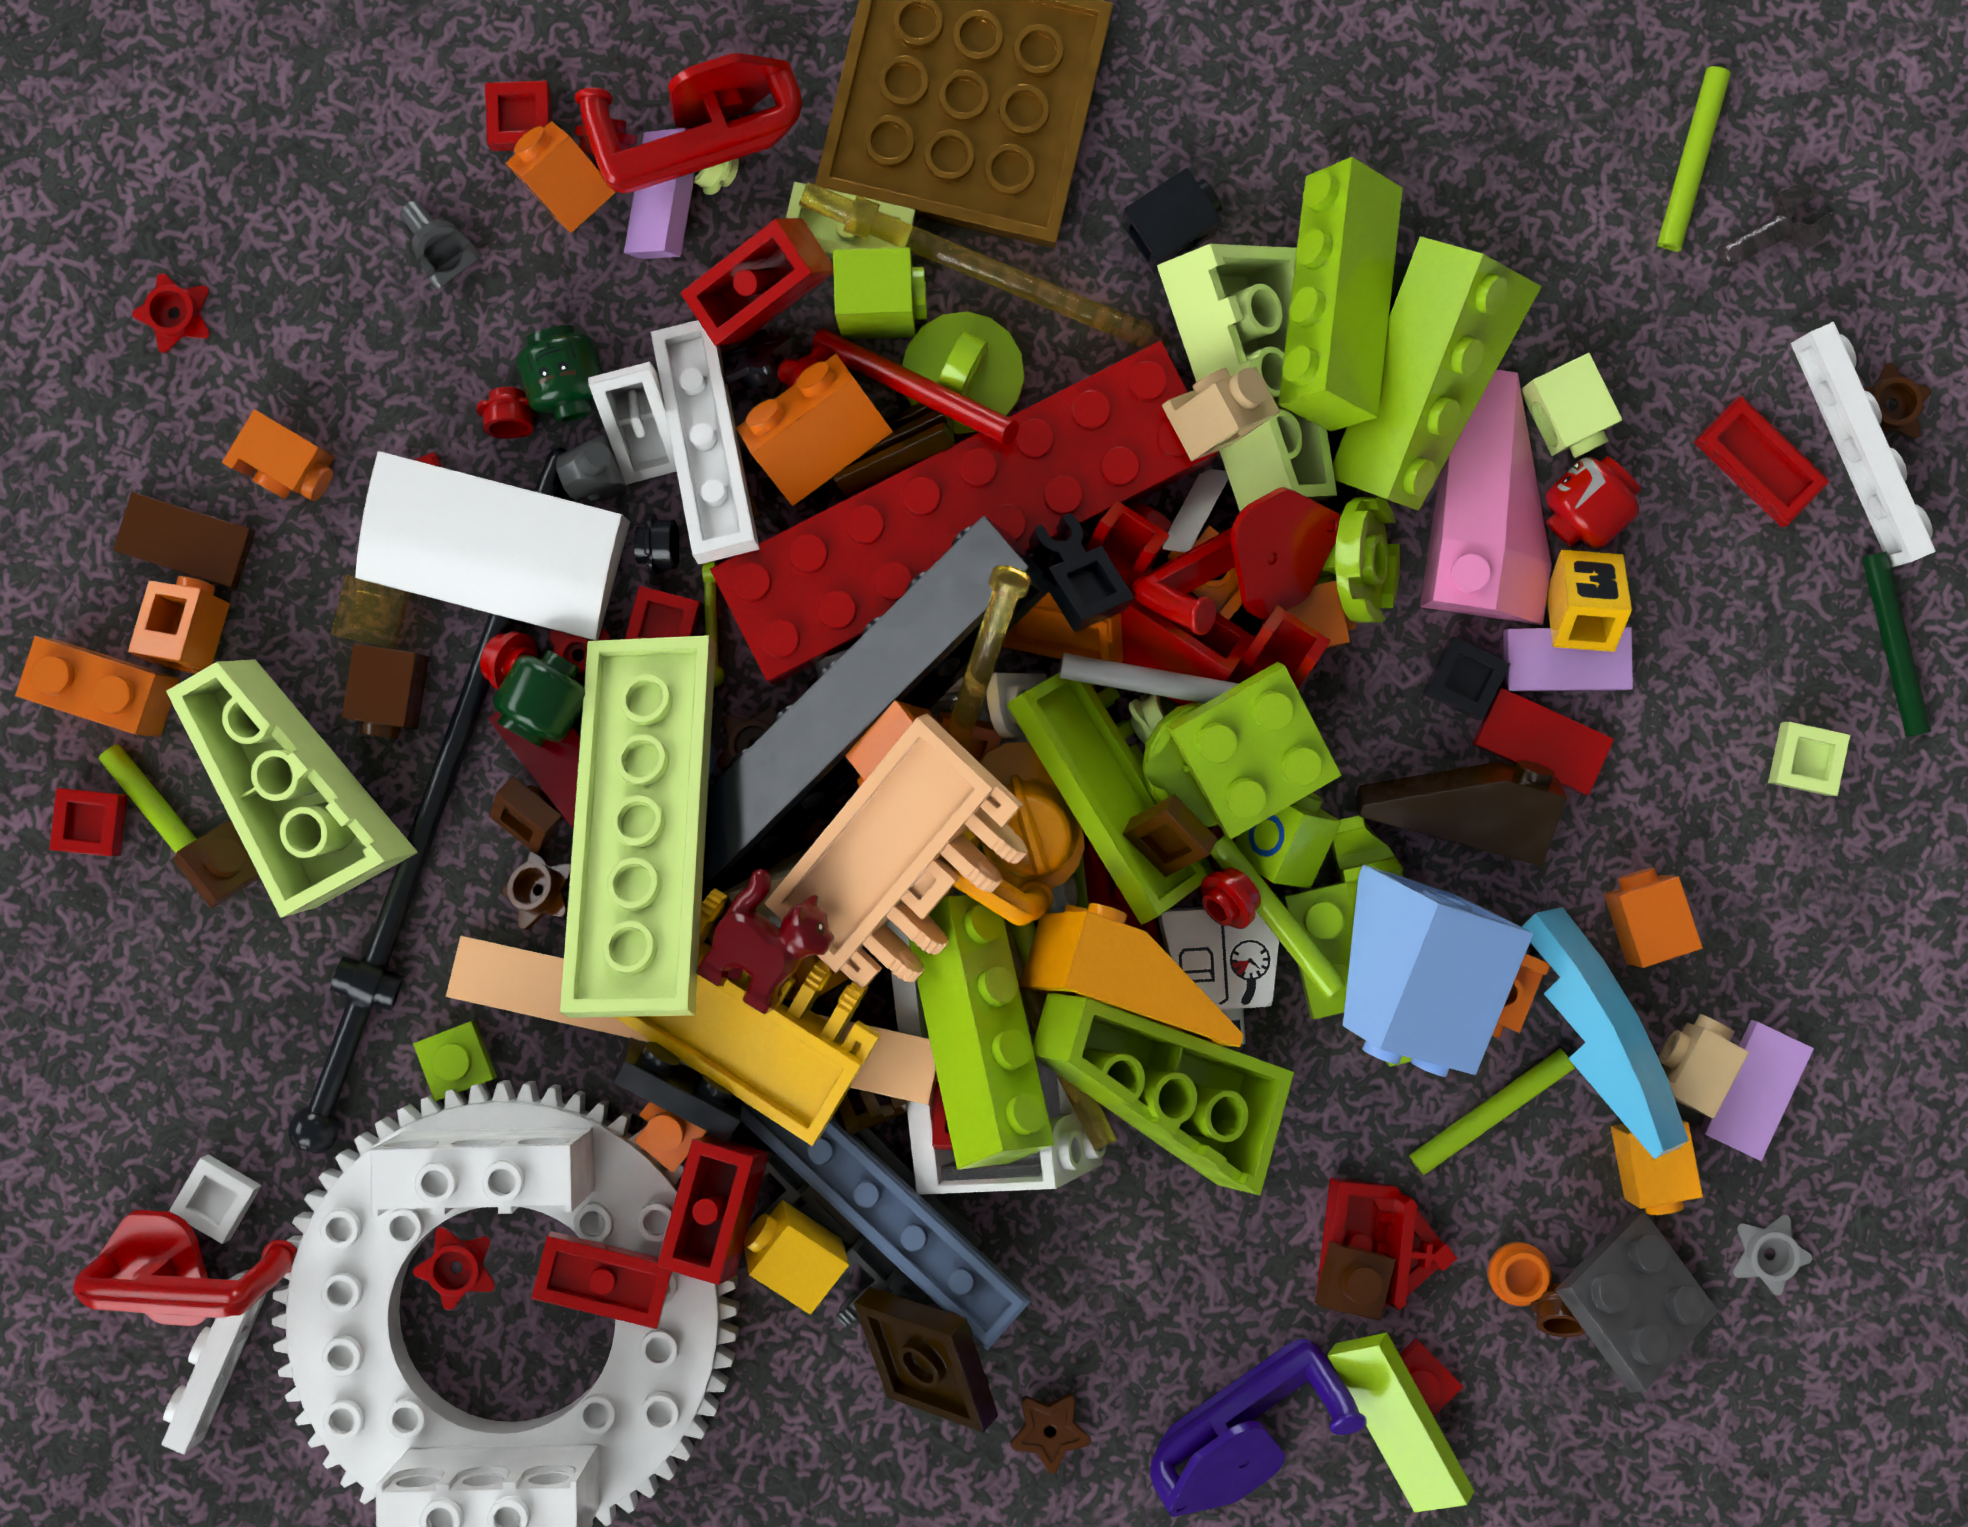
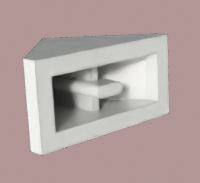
(635, 421)

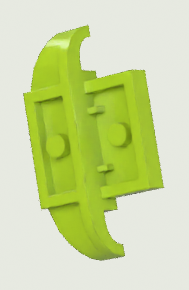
(1329, 910)

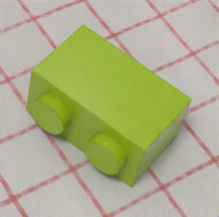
(878, 293)

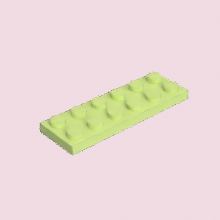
(639, 829)

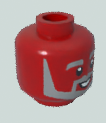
(1592, 502)

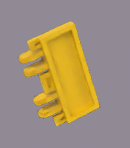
(774, 1061)

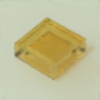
(370, 612)

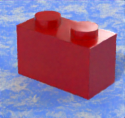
(758, 281)
(713, 1209)

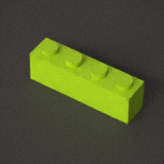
(1341, 295)
(981, 1039)

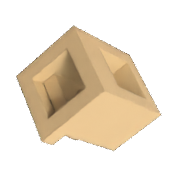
(1220, 410)
(1702, 1064)

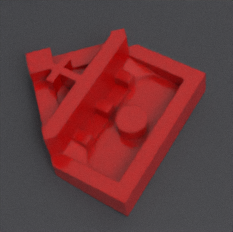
(1388, 1223)

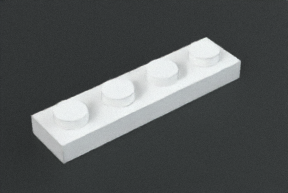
(1856, 430)
(704, 443)

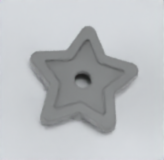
(1782, 1266)

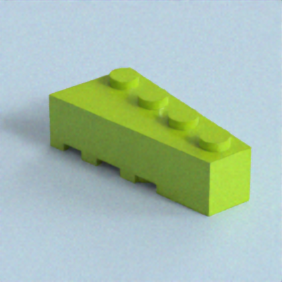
(1177, 1089)

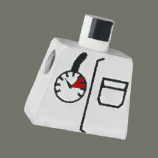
(1225, 962)

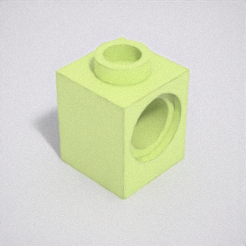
(1572, 407)

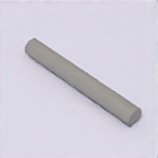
(1141, 679)

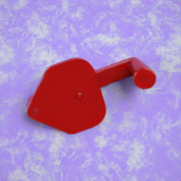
(700, 102)
(1277, 557)
(159, 1271)

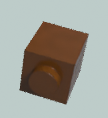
(385, 689)

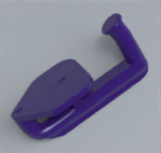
(1230, 1450)

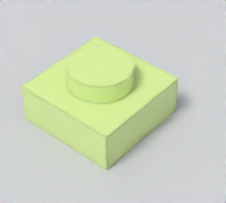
(1809, 758)

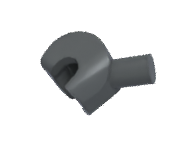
(438, 245)
(591, 471)

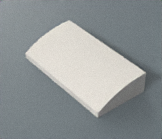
(489, 546)

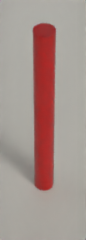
(919, 388)

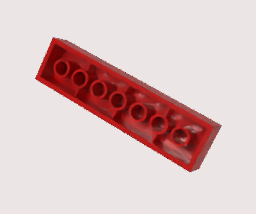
(851, 563)

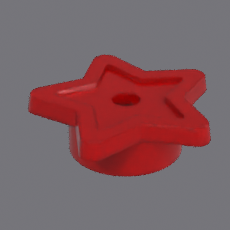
(156, 312)
(439, 1271)

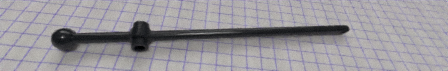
(368, 980)

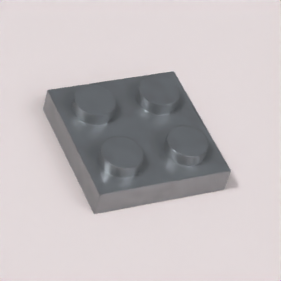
(1637, 1301)

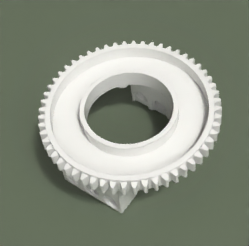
(348, 1346)

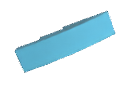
(1616, 1047)

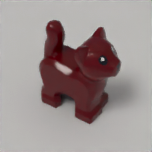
(757, 946)

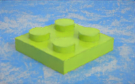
(1254, 750)

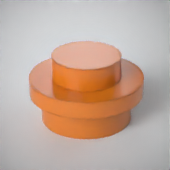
(1519, 1273)

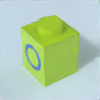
(1291, 843)

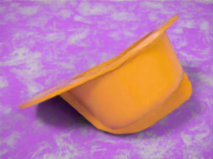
(1043, 821)

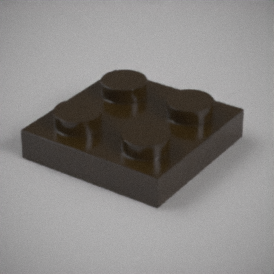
(926, 1358)

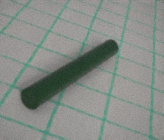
(1896, 644)

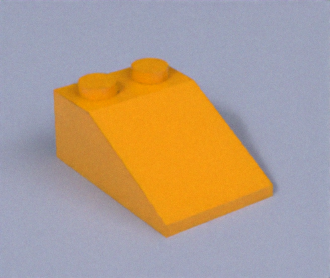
(1121, 966)

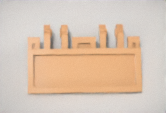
(885, 850)

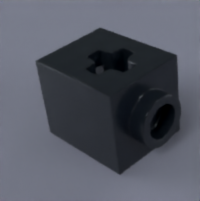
(1173, 218)

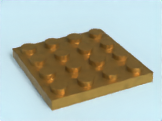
(967, 109)

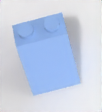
(1427, 973)

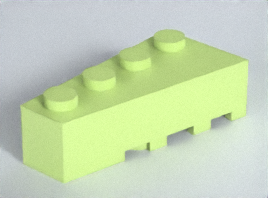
(1235, 317)
(284, 788)

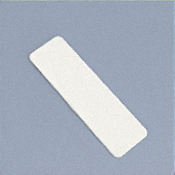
(1195, 510)

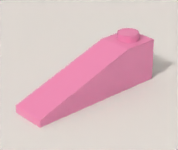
(1488, 518)

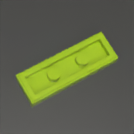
(1401, 1423)

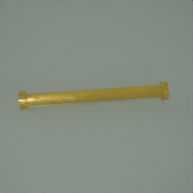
(1007, 586)

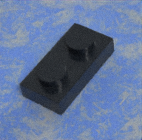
(663, 1080)

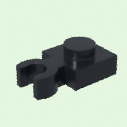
(1084, 582)

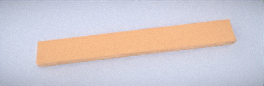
(532, 986)

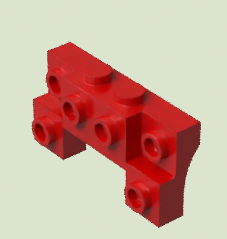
(1223, 652)

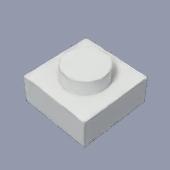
(215, 1198)

